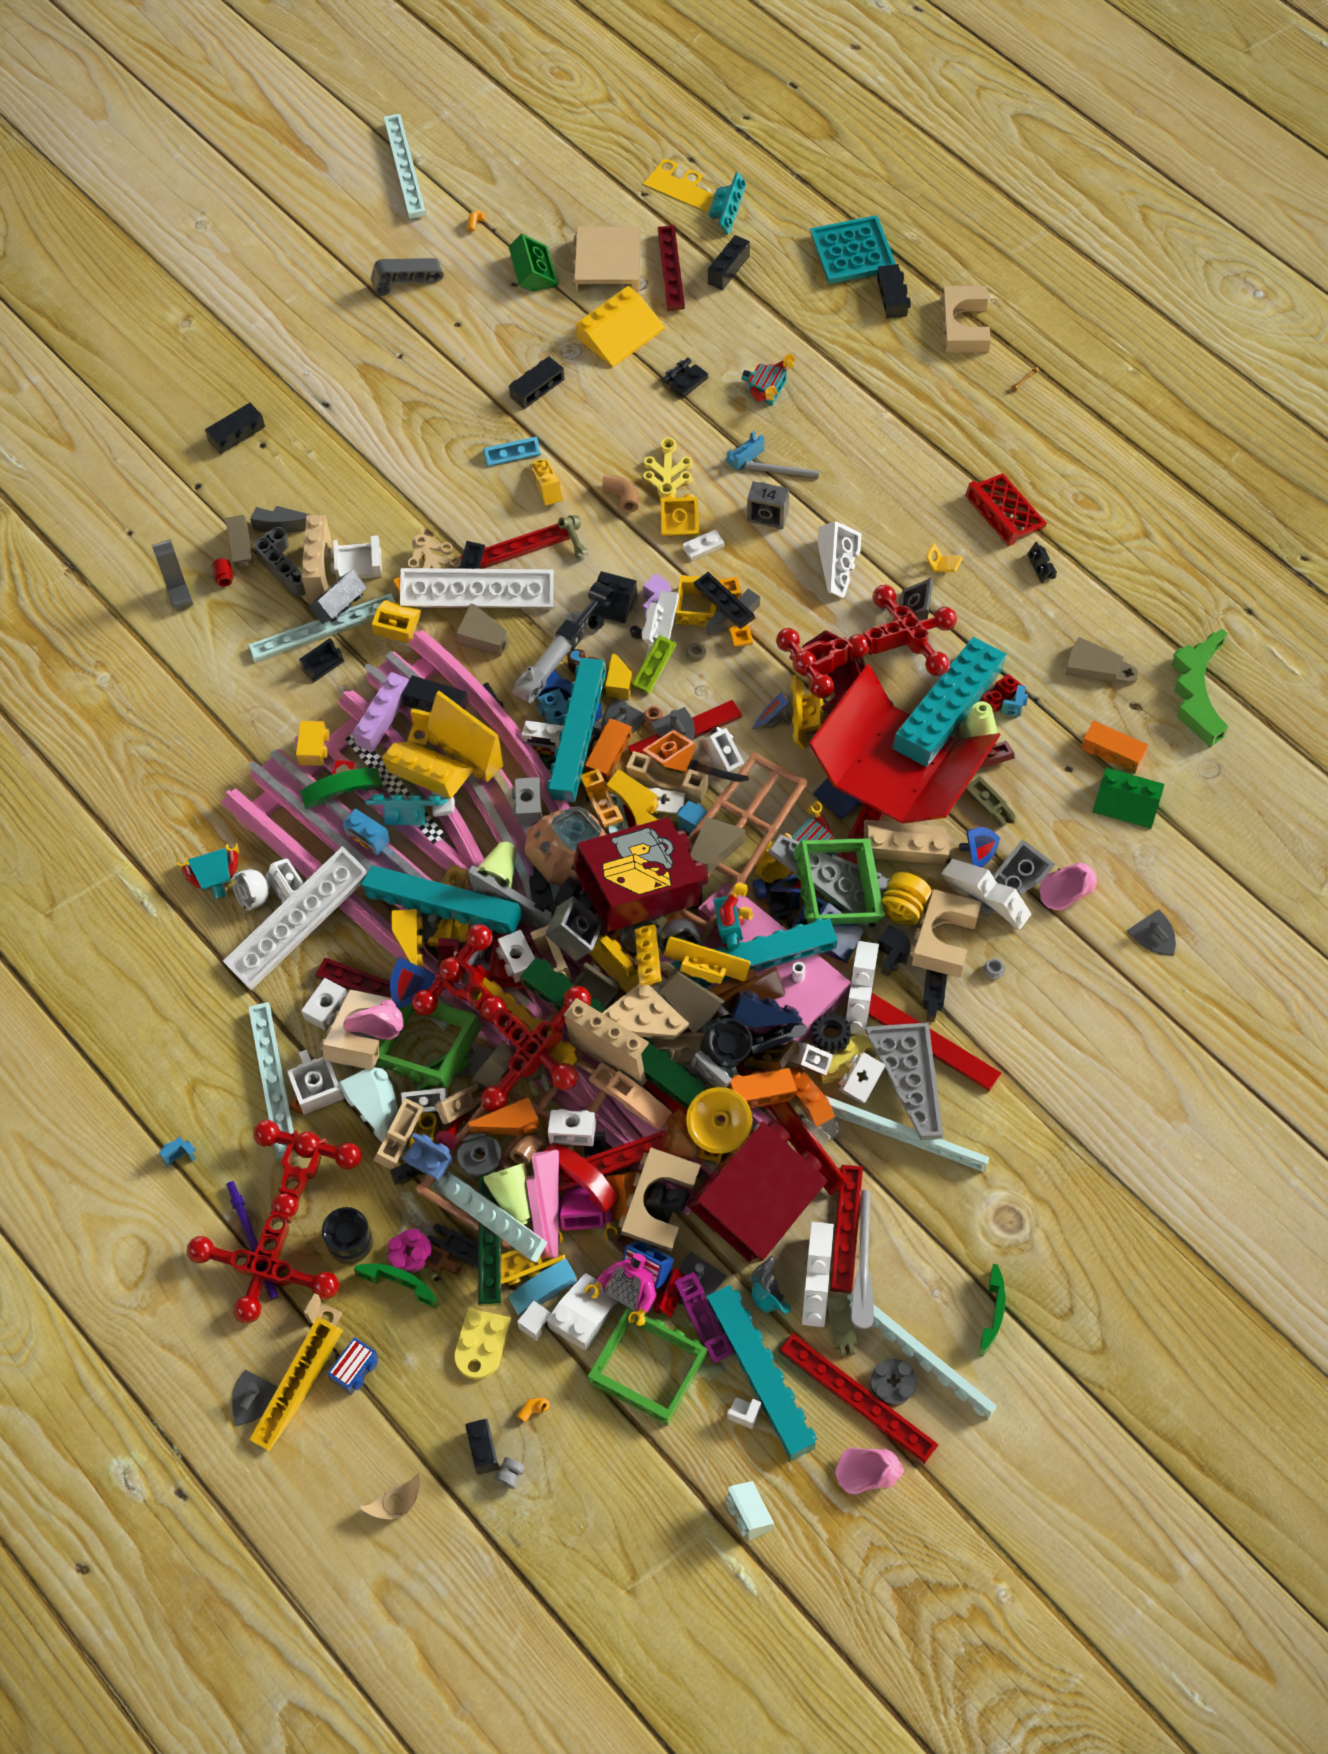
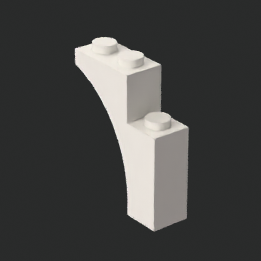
(983, 886)
(861, 987)
(817, 1274)

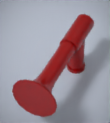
(448, 1137)

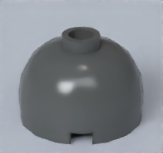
(679, 929)

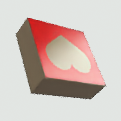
(341, 766)

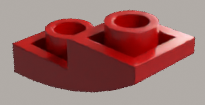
(1004, 690)

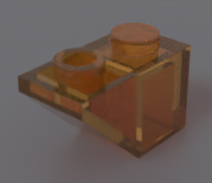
(678, 1140)

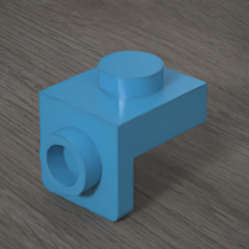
(1014, 708)
(175, 1149)

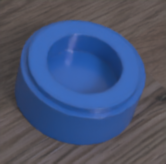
(759, 889)

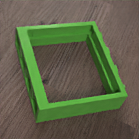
(867, 873)
(455, 1057)
(631, 1397)

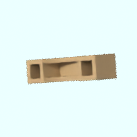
(649, 773)

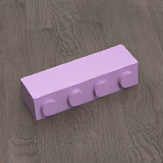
(380, 712)

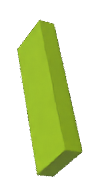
(654, 664)

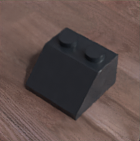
(623, 600)

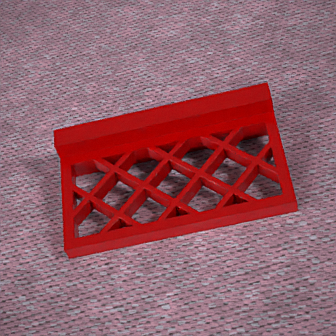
(994, 513)

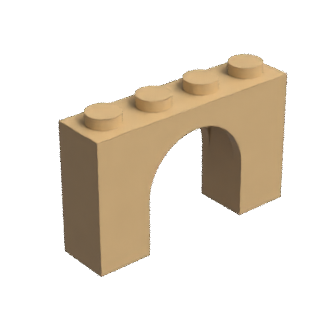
(957, 336)
(316, 548)
(929, 951)
(348, 1048)
(638, 1222)

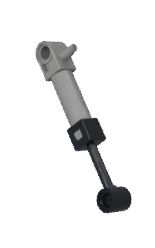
(566, 639)

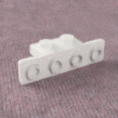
(660, 618)

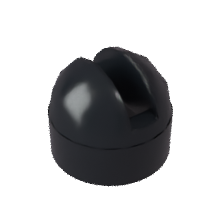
(594, 624)

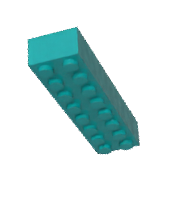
(949, 701)

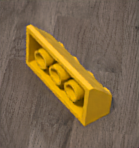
(426, 768)

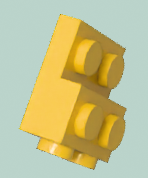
(679, 515)

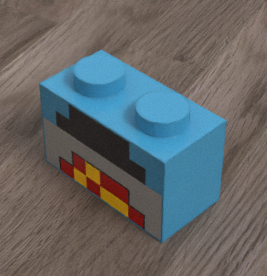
(366, 831)

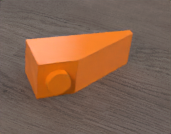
(511, 1120)

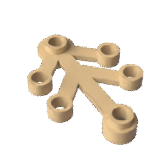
(431, 559)

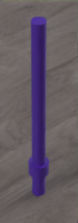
(238, 1203)

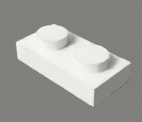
(703, 545)

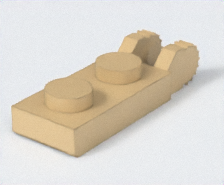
(457, 1104)

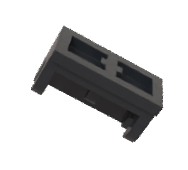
(321, 660)

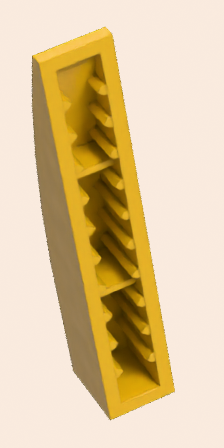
(296, 1382)

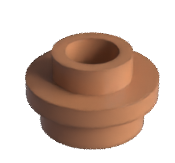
(652, 711)

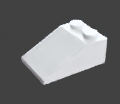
(579, 1316)

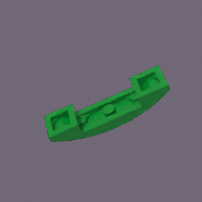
(339, 784)
(372, 1273)
(996, 1285)

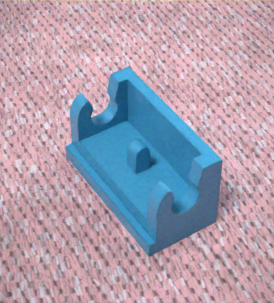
(746, 452)

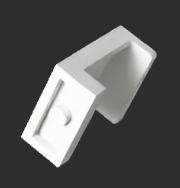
(362, 558)

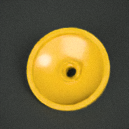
(704, 1123)

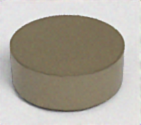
(696, 652)

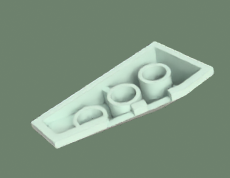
(373, 1097)

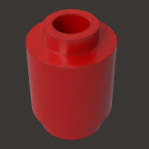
(222, 572)

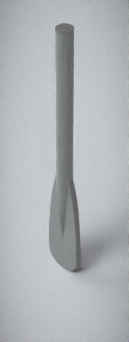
(862, 1299)

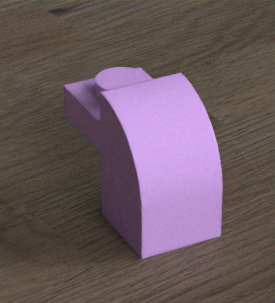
(652, 590)

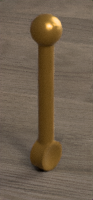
(1014, 387)

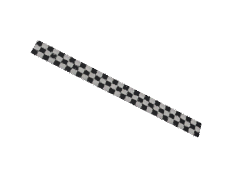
(394, 787)

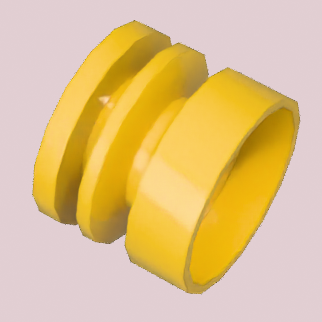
(905, 898)

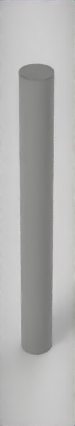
(782, 469)

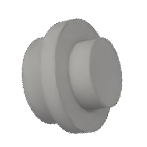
(994, 968)

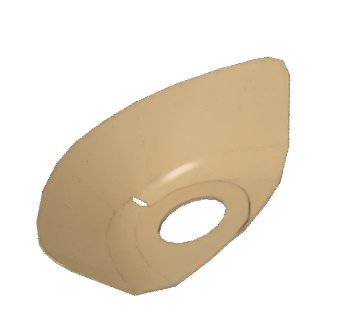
(409, 1494)

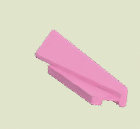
(544, 1199)

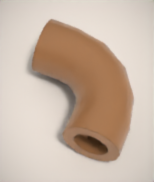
(624, 489)
(527, 1146)

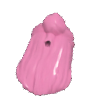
(1067, 886)
(377, 1021)
(867, 1469)

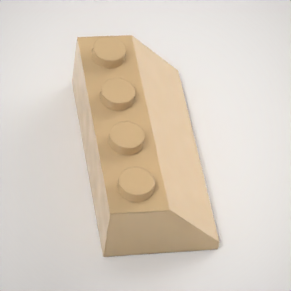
(907, 842)

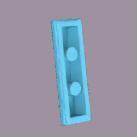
(511, 451)

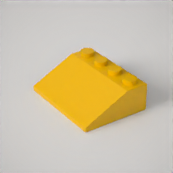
(619, 327)
(464, 737)

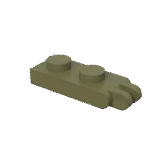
(840, 1324)

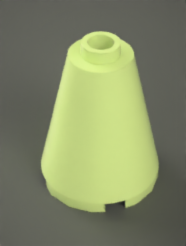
(978, 721)
(500, 864)
(511, 1191)

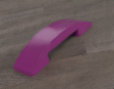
(703, 1318)

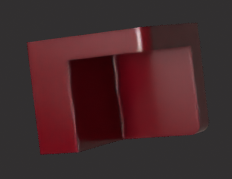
(447, 947)

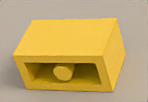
(311, 743)

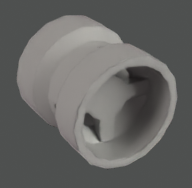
(509, 1473)

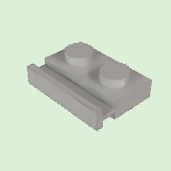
(708, 1071)

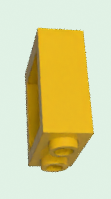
(686, 617)

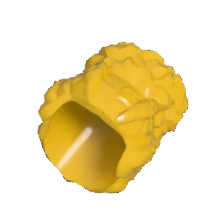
(770, 868)

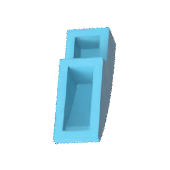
(543, 1286)

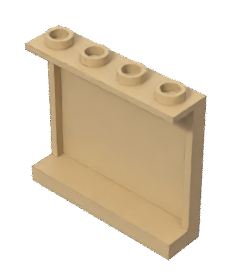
(606, 256)
(606, 1040)

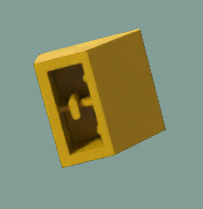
(395, 621)

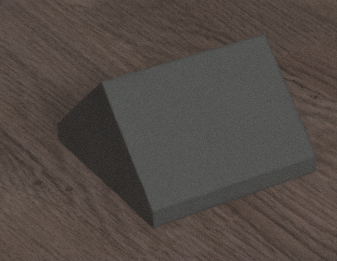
(918, 598)

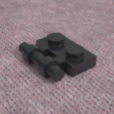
(688, 381)

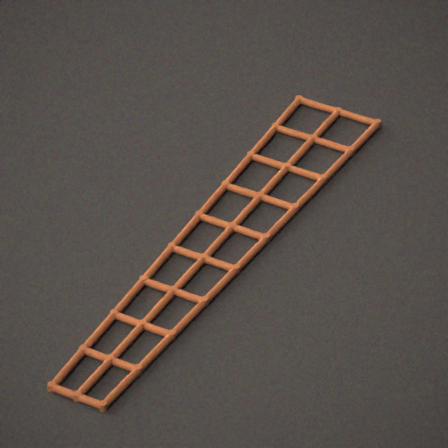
(708, 928)

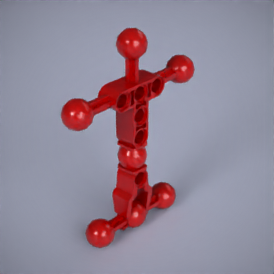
(903, 631)
(494, 1010)
(284, 1207)

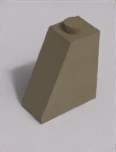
(239, 540)
(482, 632)
(716, 843)
(493, 1067)

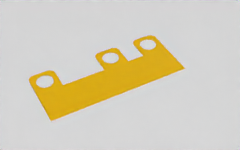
(680, 188)

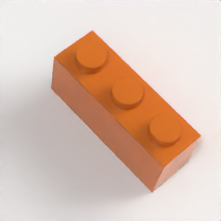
(1114, 746)
(608, 748)
(765, 1088)
(811, 1098)

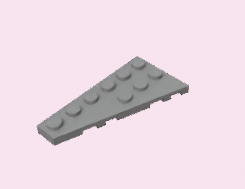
(831, 876)
(488, 886)
(910, 1067)

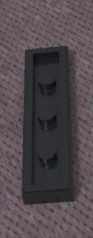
(724, 600)

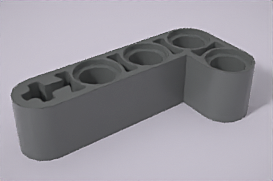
(404, 271)
(269, 552)
(172, 574)

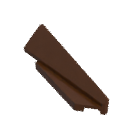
(765, 985)

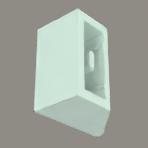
(749, 1509)

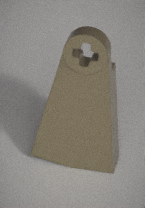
(1099, 663)
(688, 997)

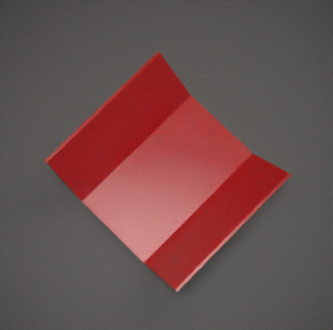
(860, 761)

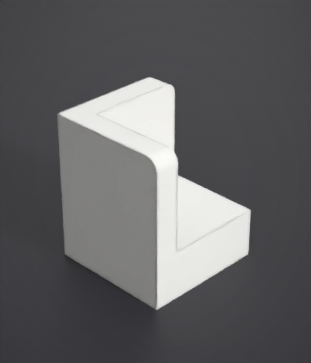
(533, 1320)
(744, 1412)

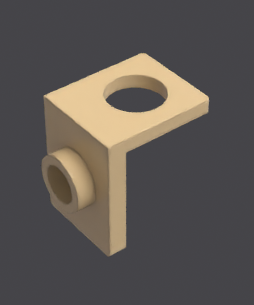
(316, 1308)

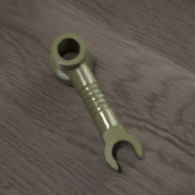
(571, 524)

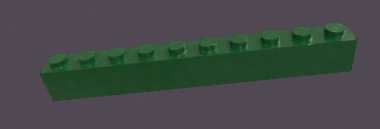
(658, 1067)

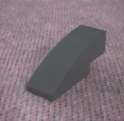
(288, 519)
(721, 622)

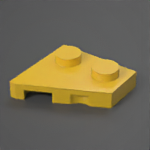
(450, 929)

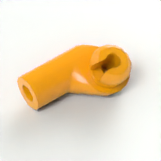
(473, 218)
(533, 1405)

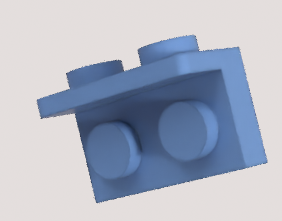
(428, 1156)

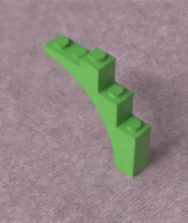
(1196, 708)

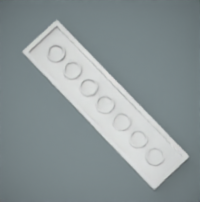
(477, 586)
(296, 918)

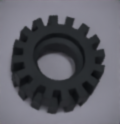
(831, 1022)

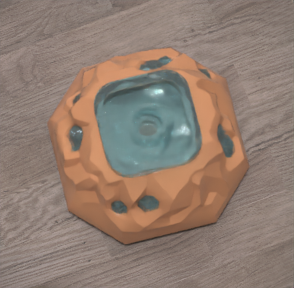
(554, 841)

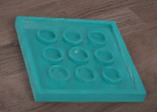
(851, 248)

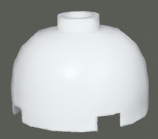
(251, 888)

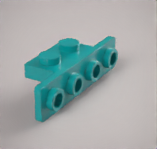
(727, 201)
(405, 810)

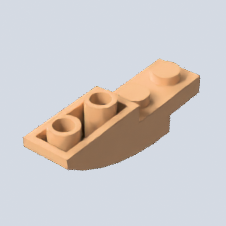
(631, 1095)

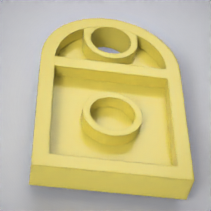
(840, 1061)
(481, 1342)

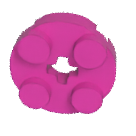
(401, 1243)

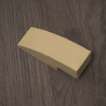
(398, 1133)

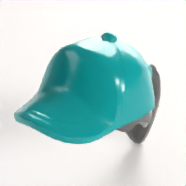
(766, 1289)

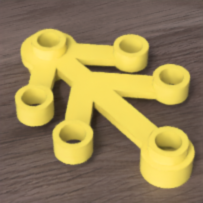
(667, 472)

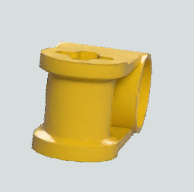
(430, 1131)

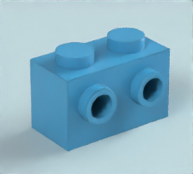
(552, 707)
(690, 816)

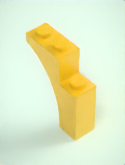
(635, 796)

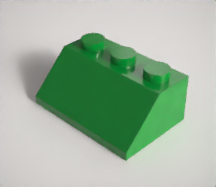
(532, 264)
(1128, 798)

